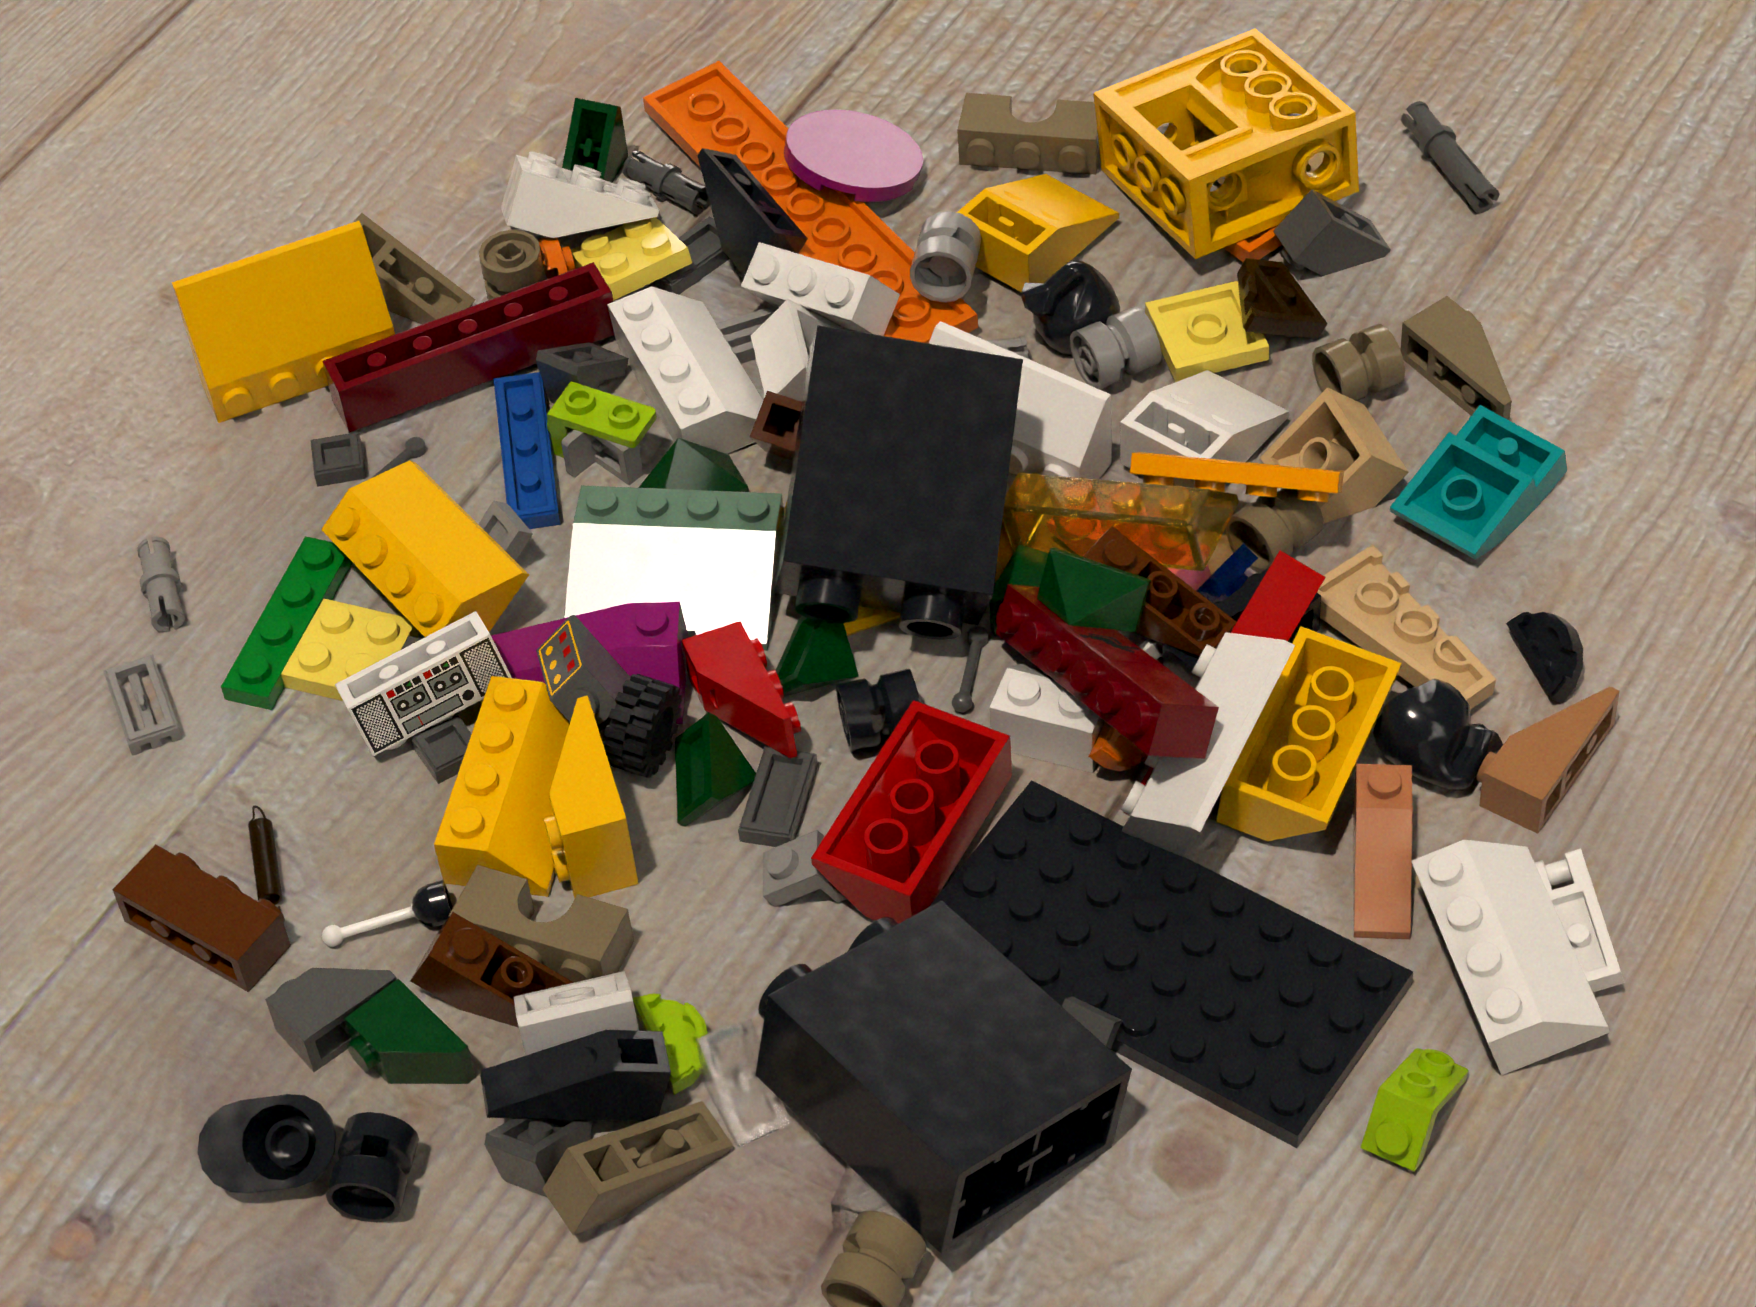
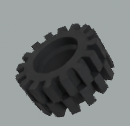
(642, 725)

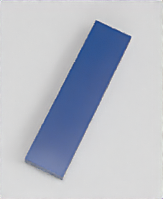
(526, 449)

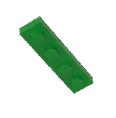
(310, 577)

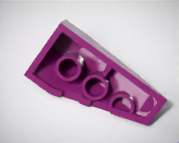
(637, 635)

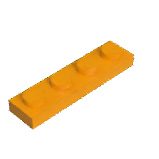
(1258, 477)

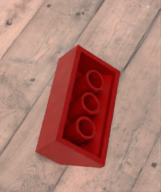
(914, 812)

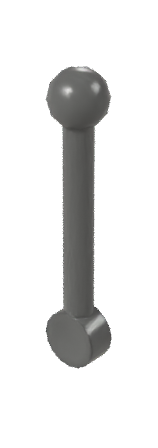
(414, 448)
(976, 639)

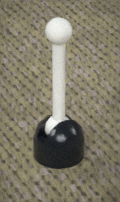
(429, 905)

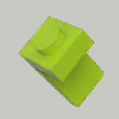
(599, 416)
(1409, 1106)

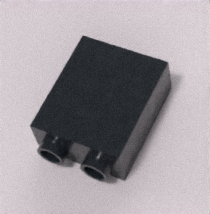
(898, 481)
(939, 1072)

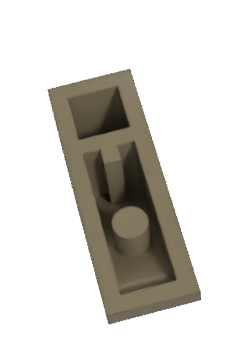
(408, 282)
(1455, 356)
(632, 1165)

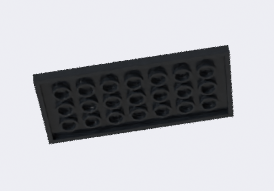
(1198, 968)

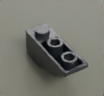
(589, 1078)

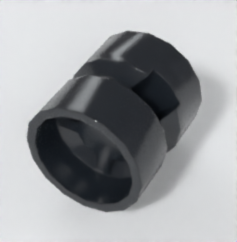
(858, 697)
(372, 1167)

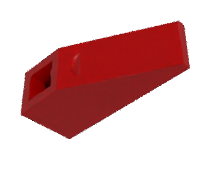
(738, 689)

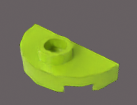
(680, 1029)

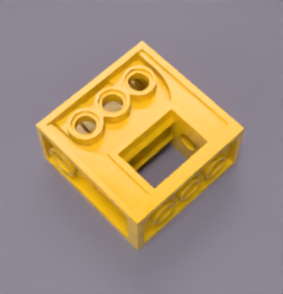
(1231, 127)

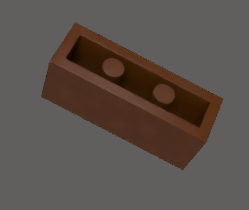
(202, 917)

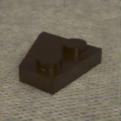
(1275, 301)

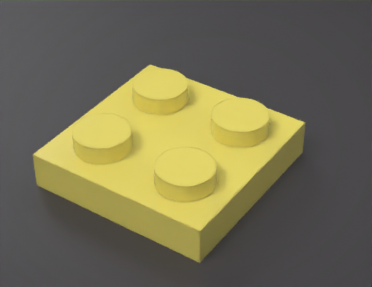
(633, 255)
(1205, 331)
(340, 644)

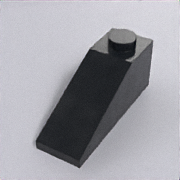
(744, 210)

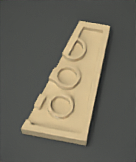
(1383, 618)

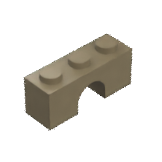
(997, 139)
(579, 945)

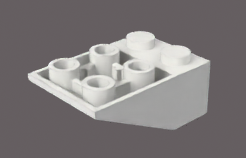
(569, 202)
(1200, 419)

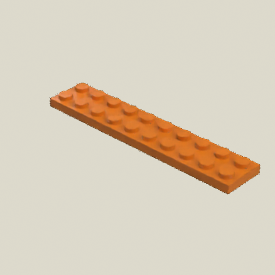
(722, 115)

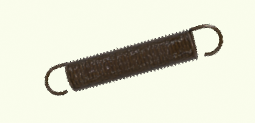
(264, 858)

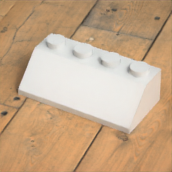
(686, 368)
(1058, 420)
(1183, 790)
(1510, 951)

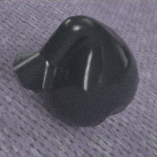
(1068, 302)
(1434, 735)

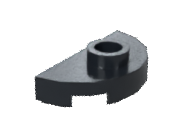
(1551, 649)

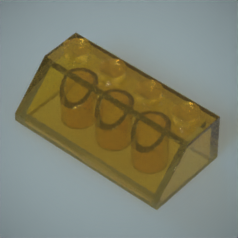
(1072, 513)

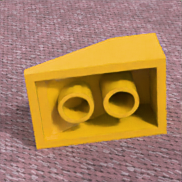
(588, 814)

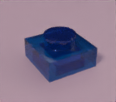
(1229, 575)

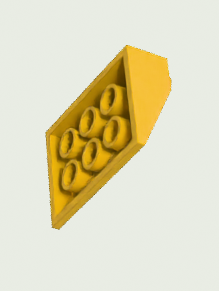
(277, 315)

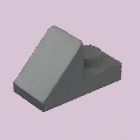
(578, 363)
(531, 1148)

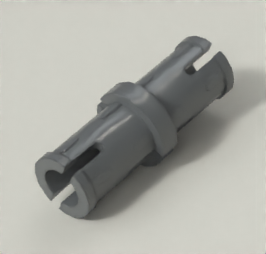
(666, 181)

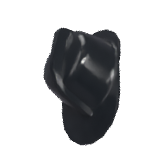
(267, 1143)

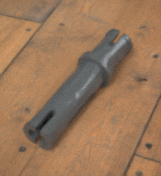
(1440, 144)

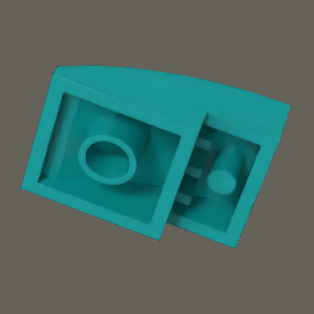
(1481, 483)

